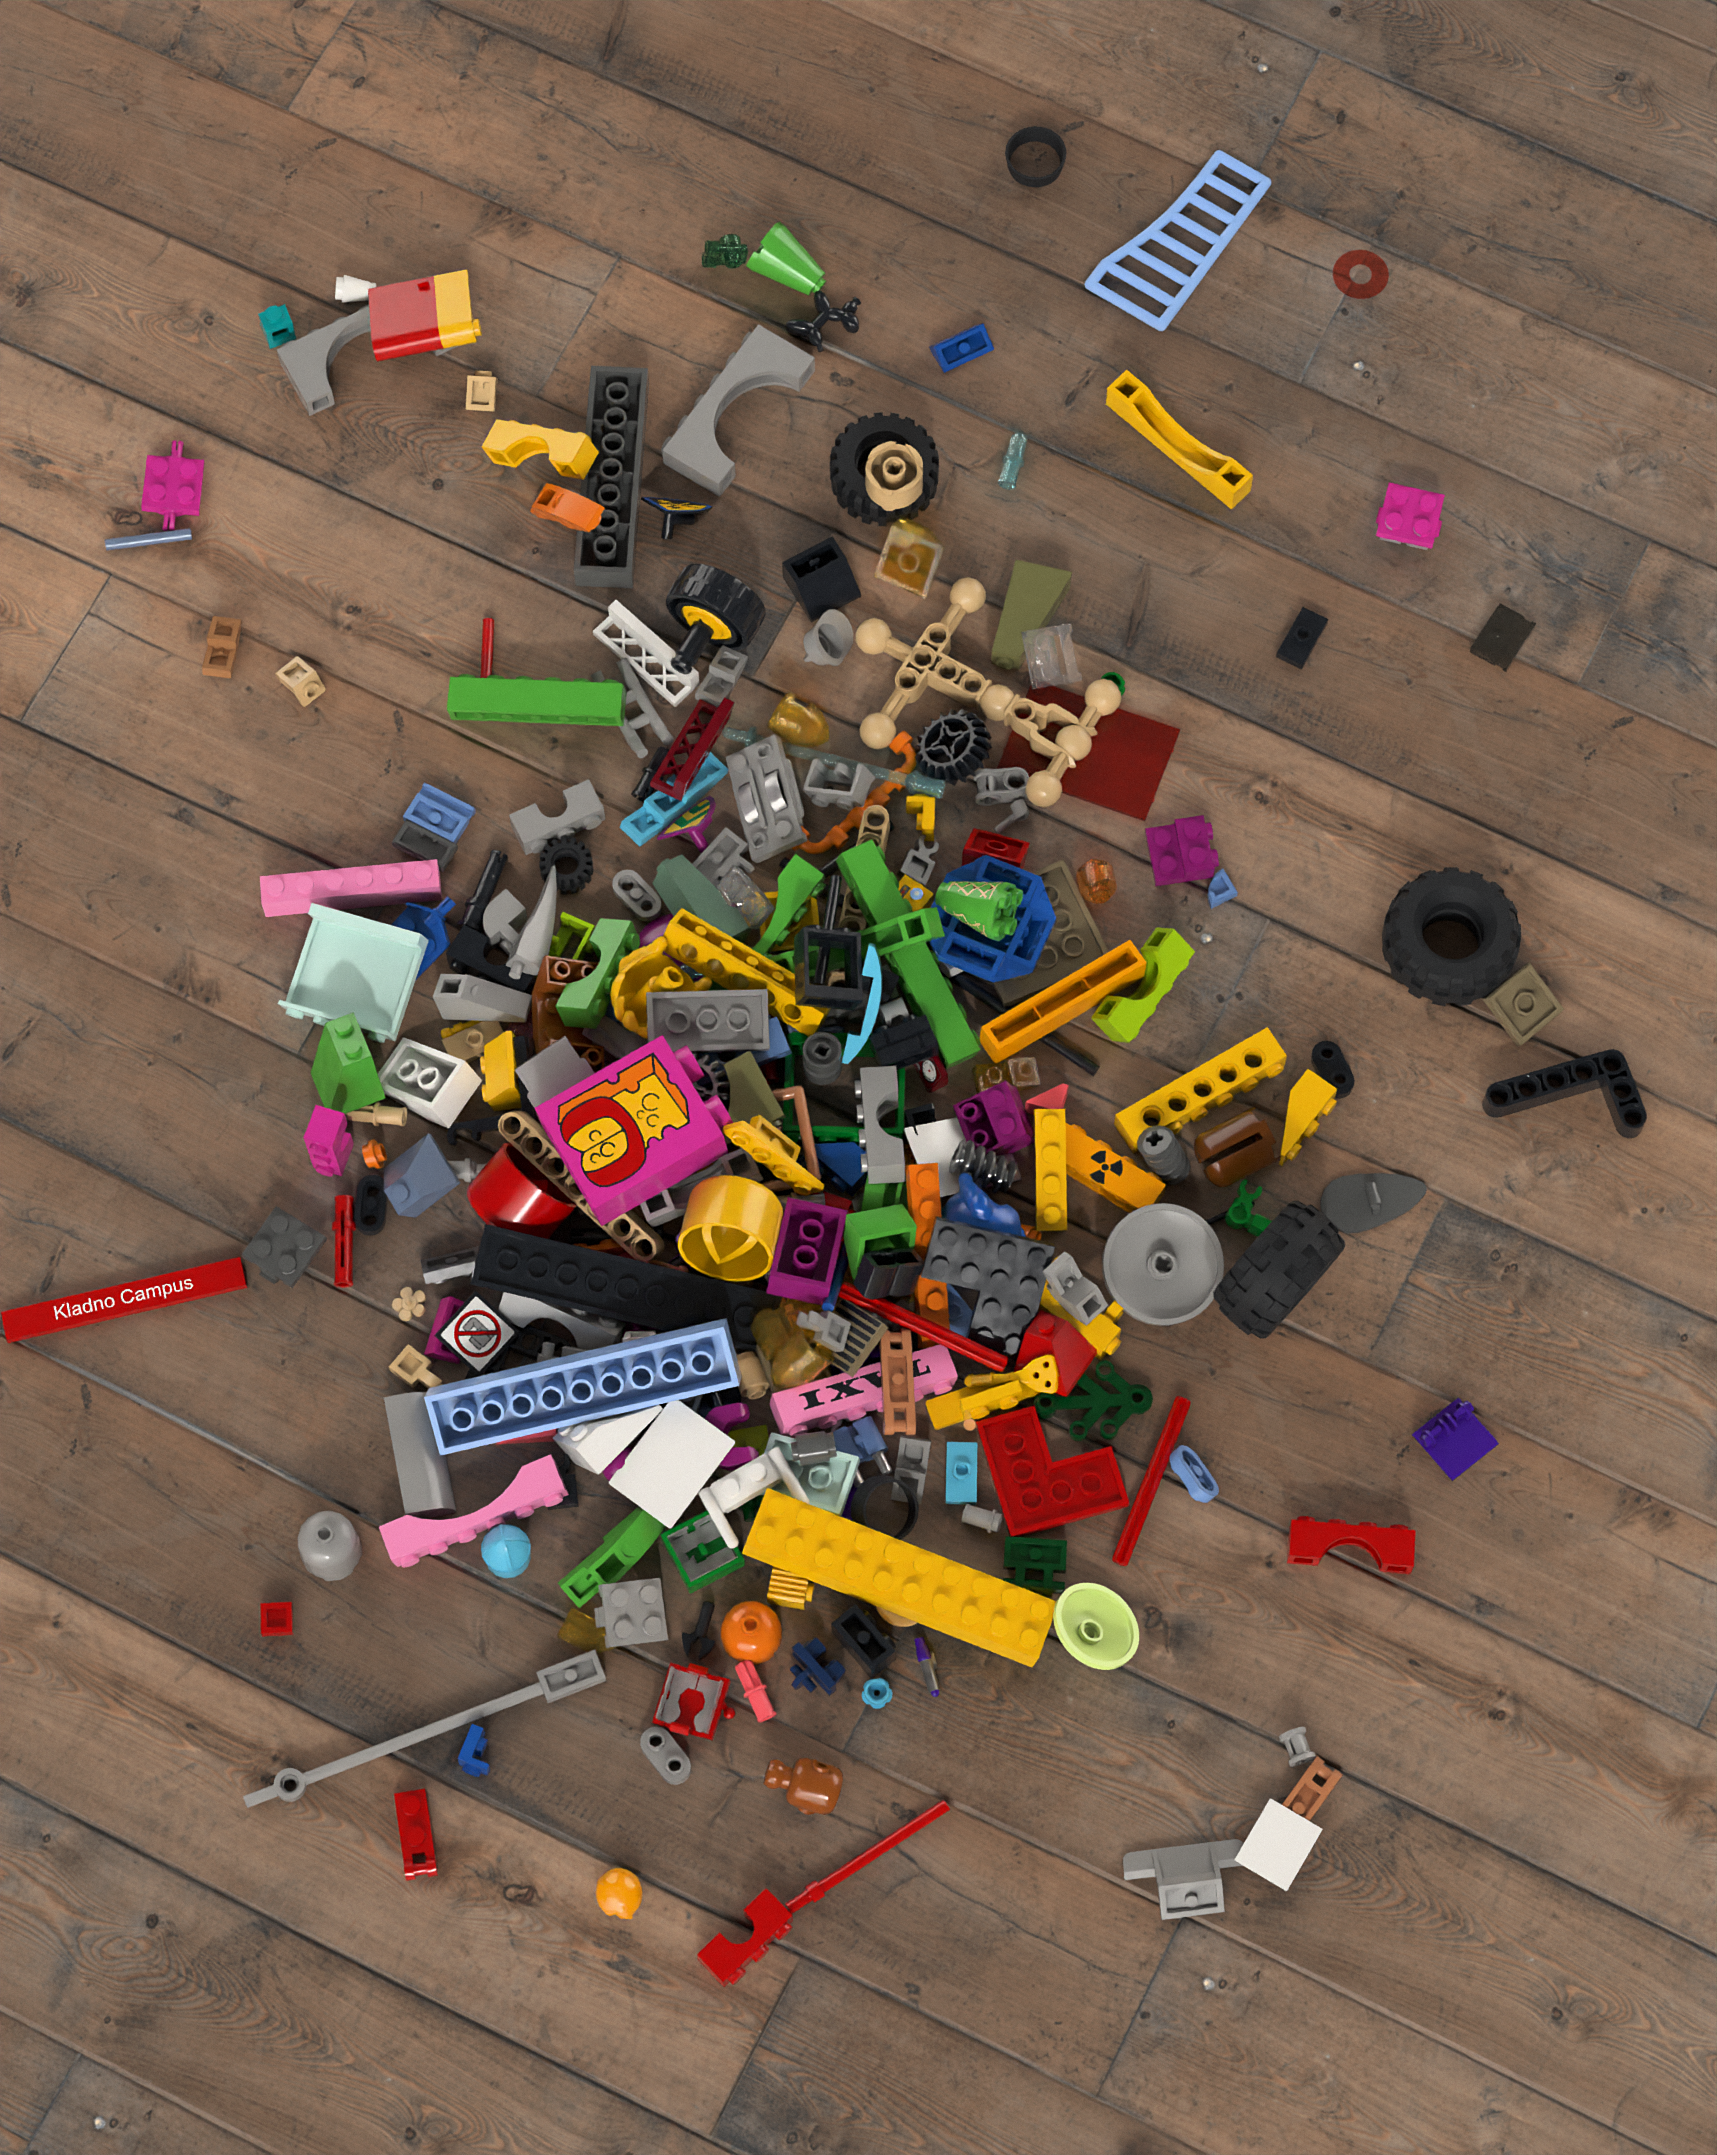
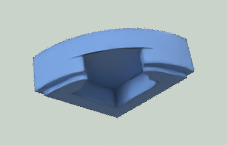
(1220, 889)

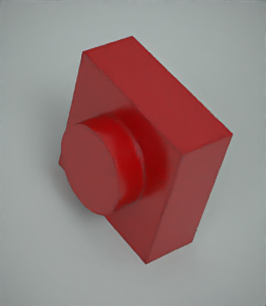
(276, 1619)

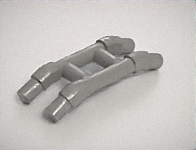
(649, 716)

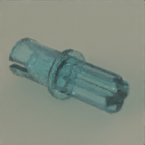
(1013, 461)

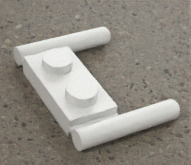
(745, 1485)

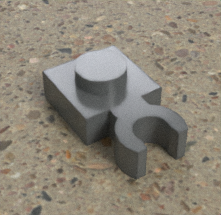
(918, 862)

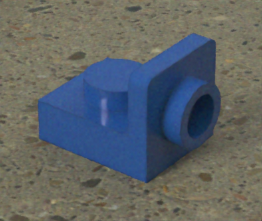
(474, 1746)

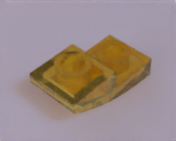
(1017, 1071)

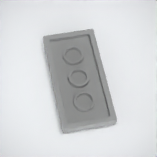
(710, 1020)

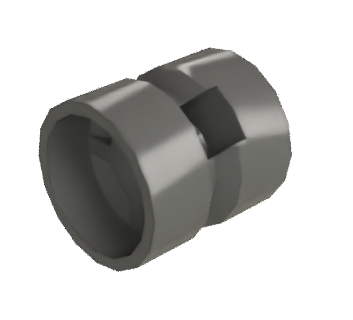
(822, 1058)

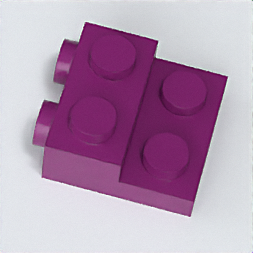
(1181, 851)

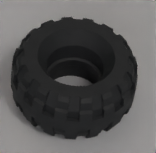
(1456, 898)
(1279, 1269)

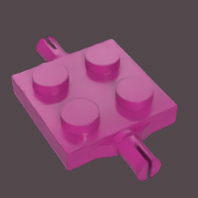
(173, 485)

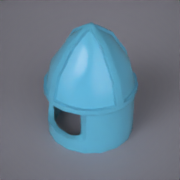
(506, 1550)

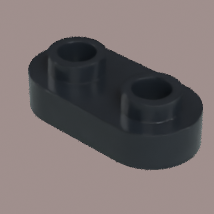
(1332, 1067)
(370, 1206)

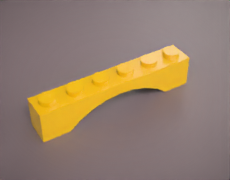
(1214, 471)

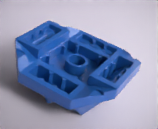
(1013, 954)

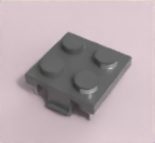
(283, 1247)

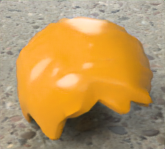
(619, 1893)

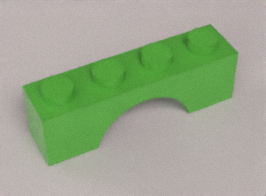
(587, 1000)

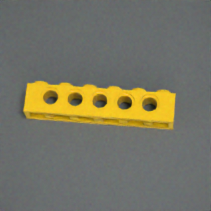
(739, 968)
(1259, 1047)

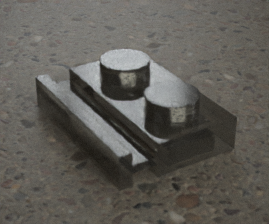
(1502, 637)

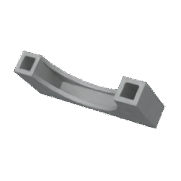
(310, 358)

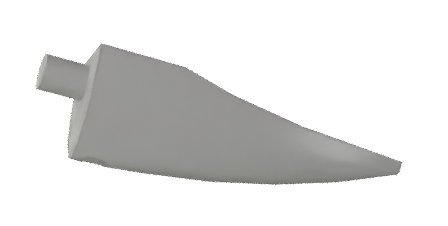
(537, 933)

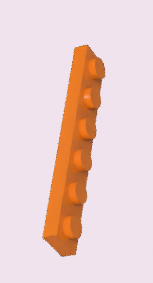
(923, 1206)

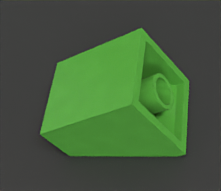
(345, 1067)

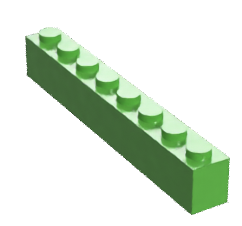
(916, 966)

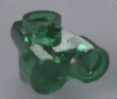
(724, 251)

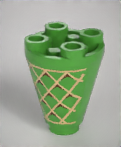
(982, 905)

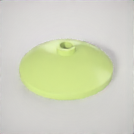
(1096, 1626)

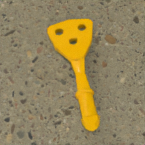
(1025, 1376)

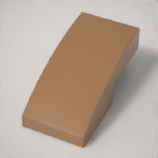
(222, 647)

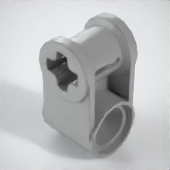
(999, 785)

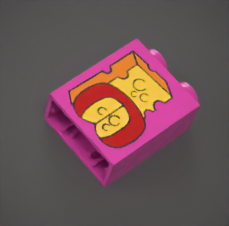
(635, 1128)

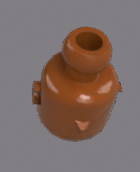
(808, 1785)

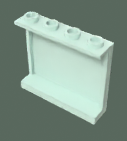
(355, 968)

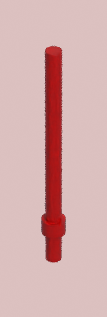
(815, 1890)

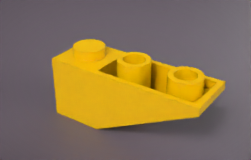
(1306, 1104)

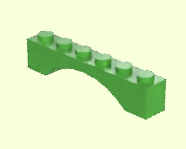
(795, 888)
(888, 936)

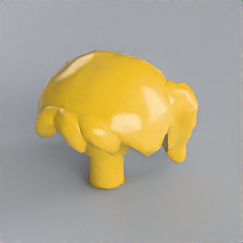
(643, 972)

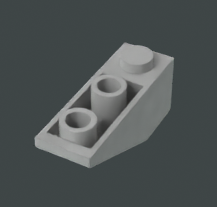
(479, 1000)

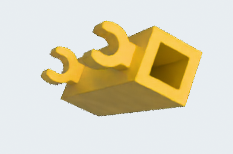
(1100, 1332)

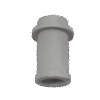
(982, 1518)

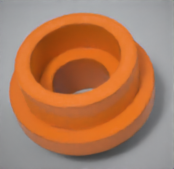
(374, 1154)

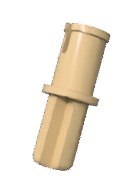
(379, 1114)

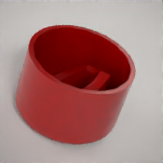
(518, 1195)

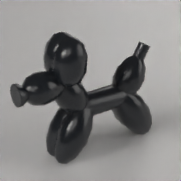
(808, 329)

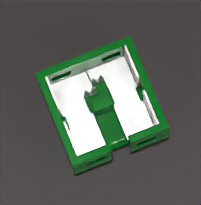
(700, 1552)

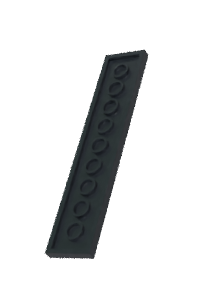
(614, 1285)

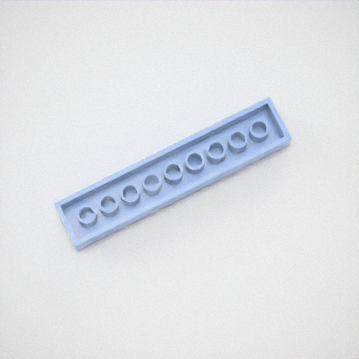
(583, 1386)

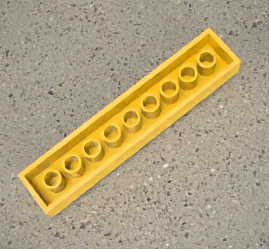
(900, 1577)

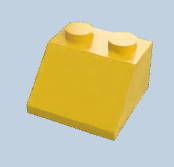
(499, 1069)

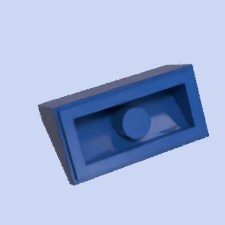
(962, 347)

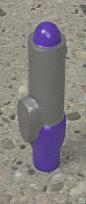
(928, 1665)

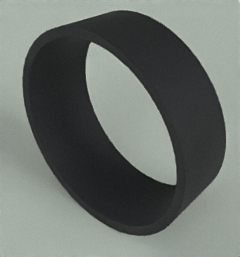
(1035, 134)
(863, 1492)

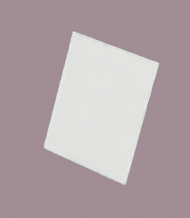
(1278, 1844)

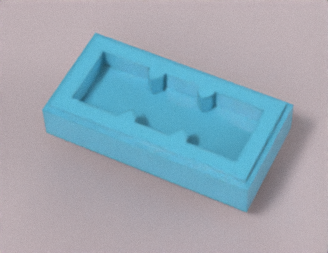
(961, 1473)

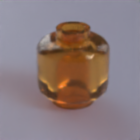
(1096, 881)

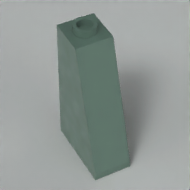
(689, 889)

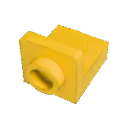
(925, 809)

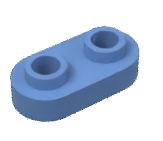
(1193, 1474)

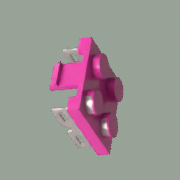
(1410, 516)

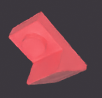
(1051, 1099)

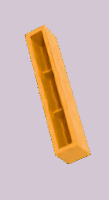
(1062, 1001)

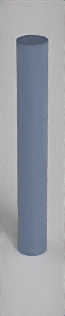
(148, 539)

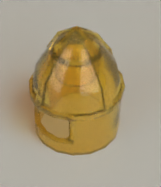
(799, 724)
(798, 1362)

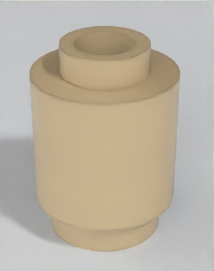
(753, 1377)

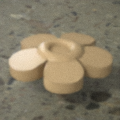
(409, 1304)

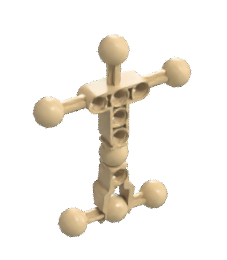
(995, 701)

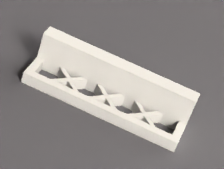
(650, 643)

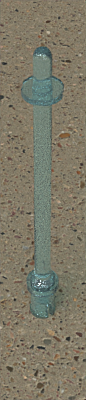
(913, 781)

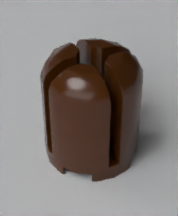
(1228, 1135)

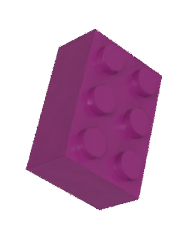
(806, 1251)

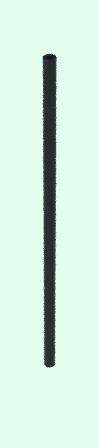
(996, 1004)

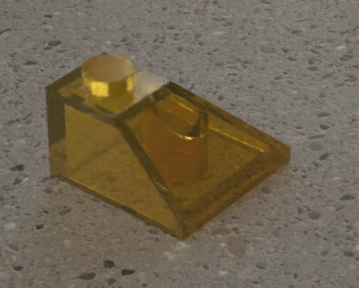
(910, 557)

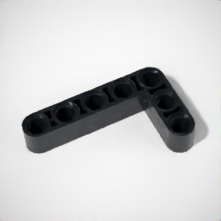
(1572, 1085)

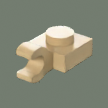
(414, 1368)

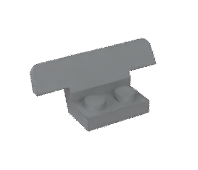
(1185, 1875)

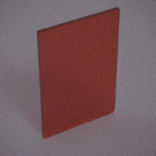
(1122, 763)

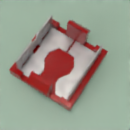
(691, 1701)

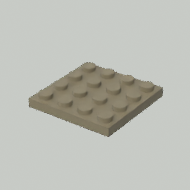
(1070, 946)

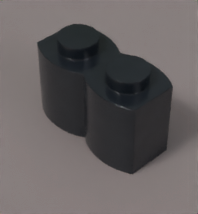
(888, 1273)

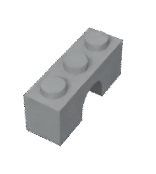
(537, 831)

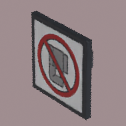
(477, 1333)

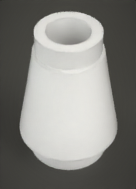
(352, 289)

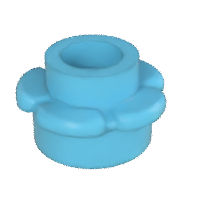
(877, 1685)

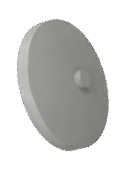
(1162, 1264)

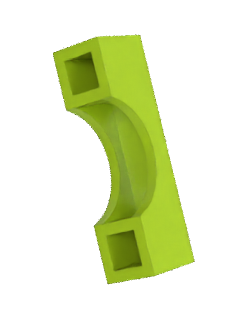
(1165, 957)

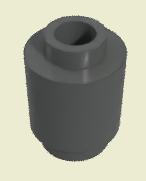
(813, 1448)

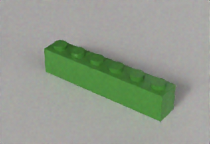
(536, 700)

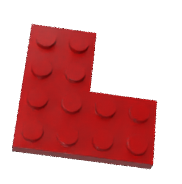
(1042, 1492)

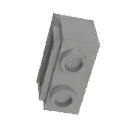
(820, 776)

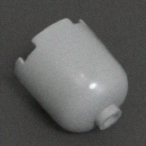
(329, 1545)

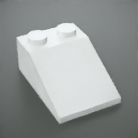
(428, 1081)
(601, 1440)

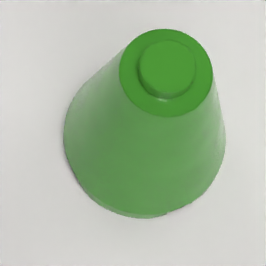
(787, 261)

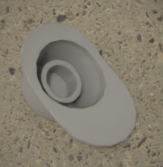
(829, 639)

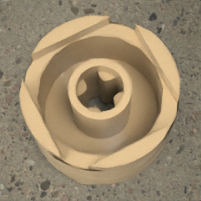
(894, 475)

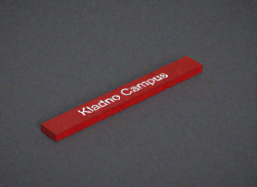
(123, 1299)

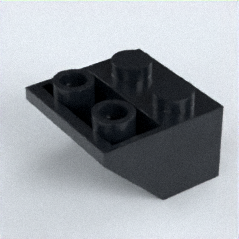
(820, 579)

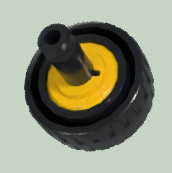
(713, 611)

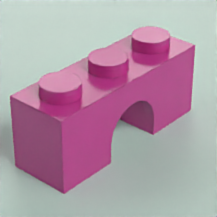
(327, 1141)

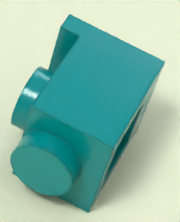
(276, 319)

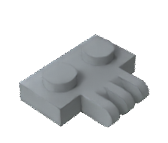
(721, 855)

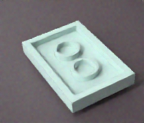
(823, 1483)

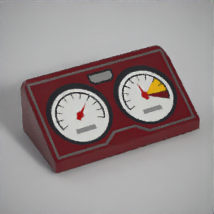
(932, 1073)

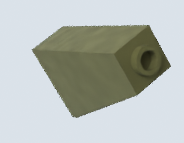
(1029, 605)

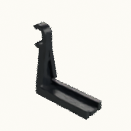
(524, 1050)

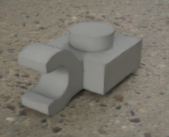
(829, 1328)

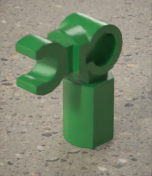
(1240, 1214)

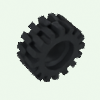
(567, 849)

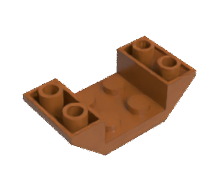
(547, 1023)

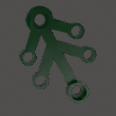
(1099, 1402)

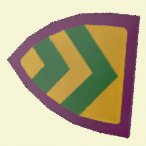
(694, 821)

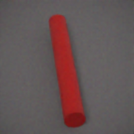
(487, 647)

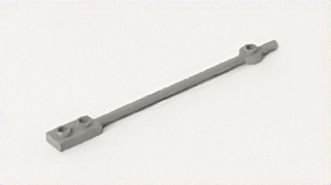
(553, 1682)

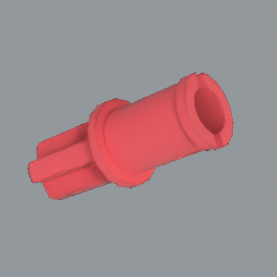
(755, 1691)

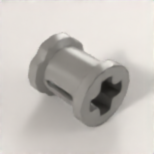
(1297, 1746)

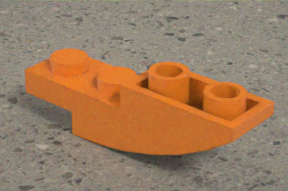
(567, 508)

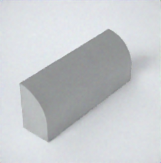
(420, 1468)

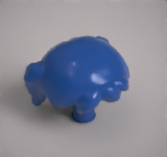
(976, 1208)

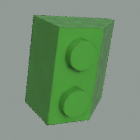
(877, 1230)

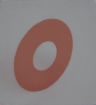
(1360, 291)

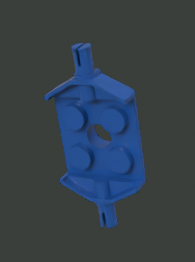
(431, 925)

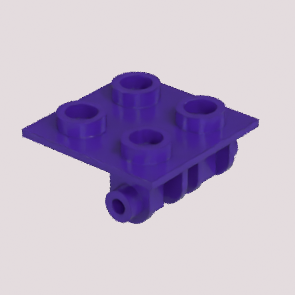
(1455, 1438)

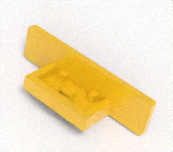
(774, 1151)
(976, 1402)

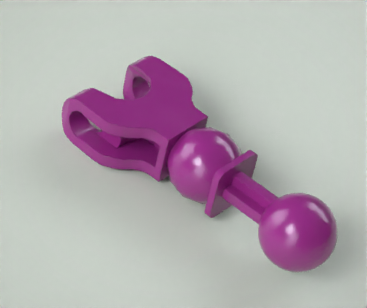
(722, 1418)

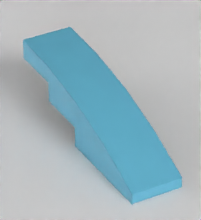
(662, 809)

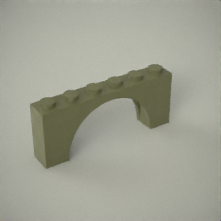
(750, 1093)

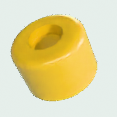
(730, 1228)

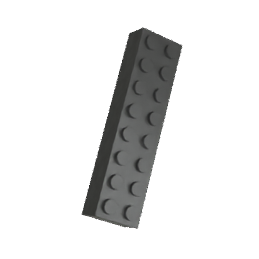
(614, 481)

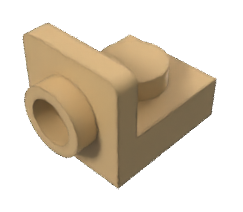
(481, 391)
(301, 680)

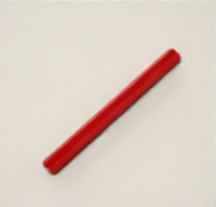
(925, 1328)
(1151, 1481)

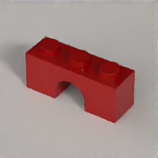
(728, 1960)

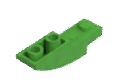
(612, 1559)

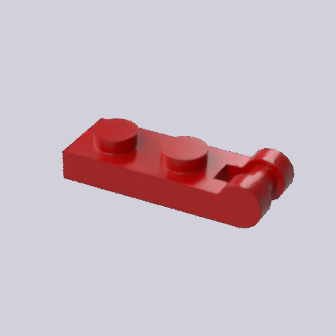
(415, 1833)

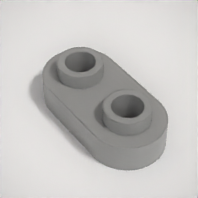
(638, 896)
(664, 1755)

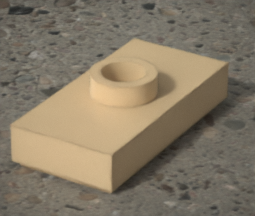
(470, 1042)

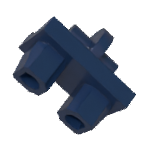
(825, 1677)

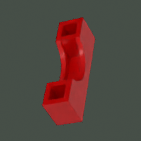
(1390, 1547)

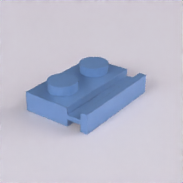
(439, 813)

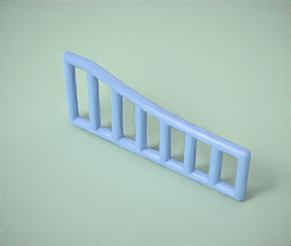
(1154, 232)

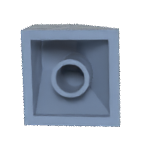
(418, 1178)

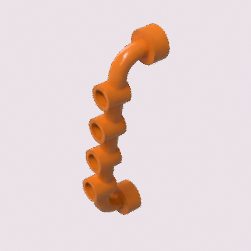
(879, 796)

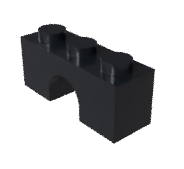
(469, 956)

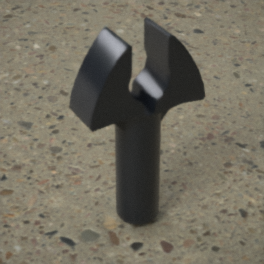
(700, 1632)

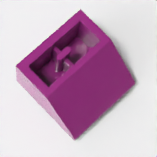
(996, 1120)

